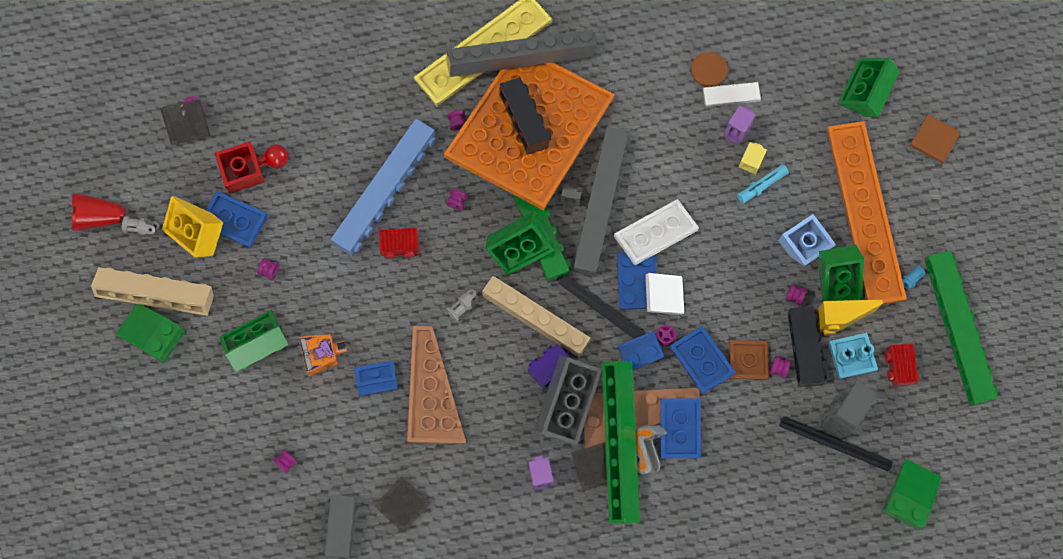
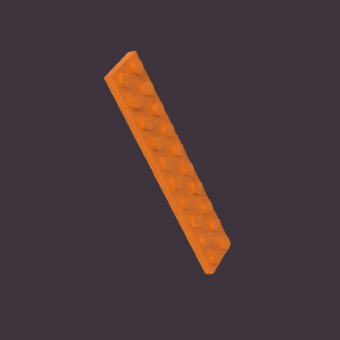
(866, 211)

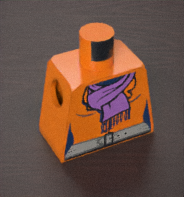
(320, 352)

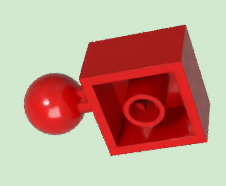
(250, 174)

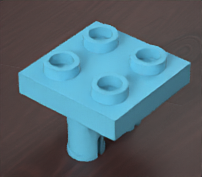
(853, 356)

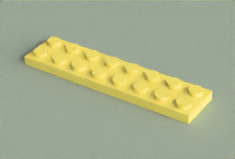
(517, 22)

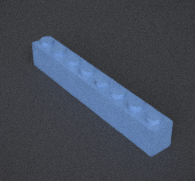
(383, 187)

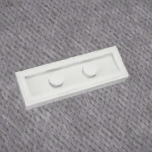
(731, 94)

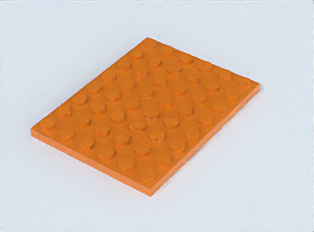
(494, 150)

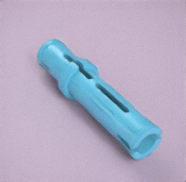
(756, 188)

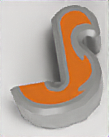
(646, 451)

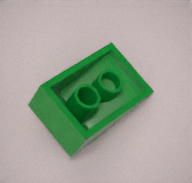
(841, 273)
(150, 332)
(912, 495)

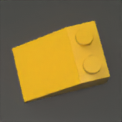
(192, 227)
(840, 314)

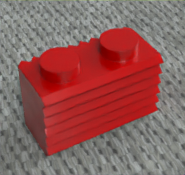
(398, 242)
(902, 365)

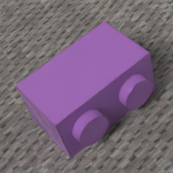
(739, 124)
(540, 473)

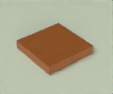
(935, 139)
(749, 359)

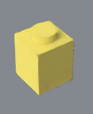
(753, 157)

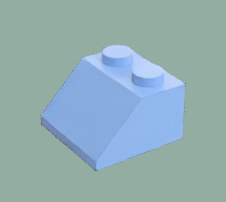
(806, 240)

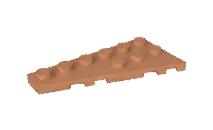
(431, 402)

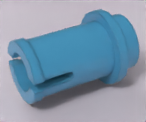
(910, 279)

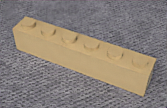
(152, 291)
(536, 316)

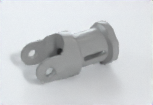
(140, 226)
(462, 305)

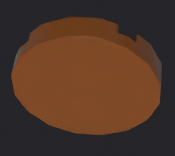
(709, 69)

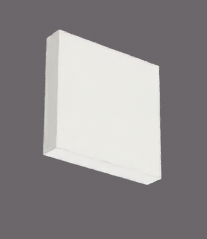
(664, 294)

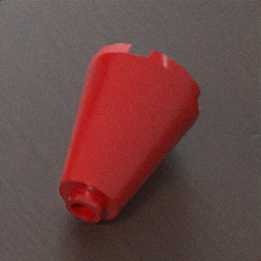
(94, 212)

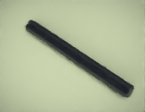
(600, 307)
(836, 443)

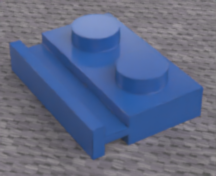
(642, 350)
(376, 378)

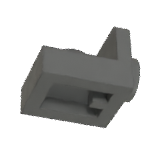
(571, 195)

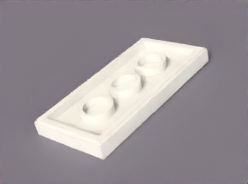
(656, 232)

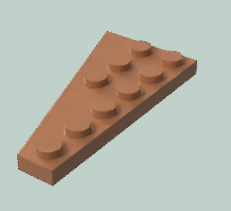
(646, 411)

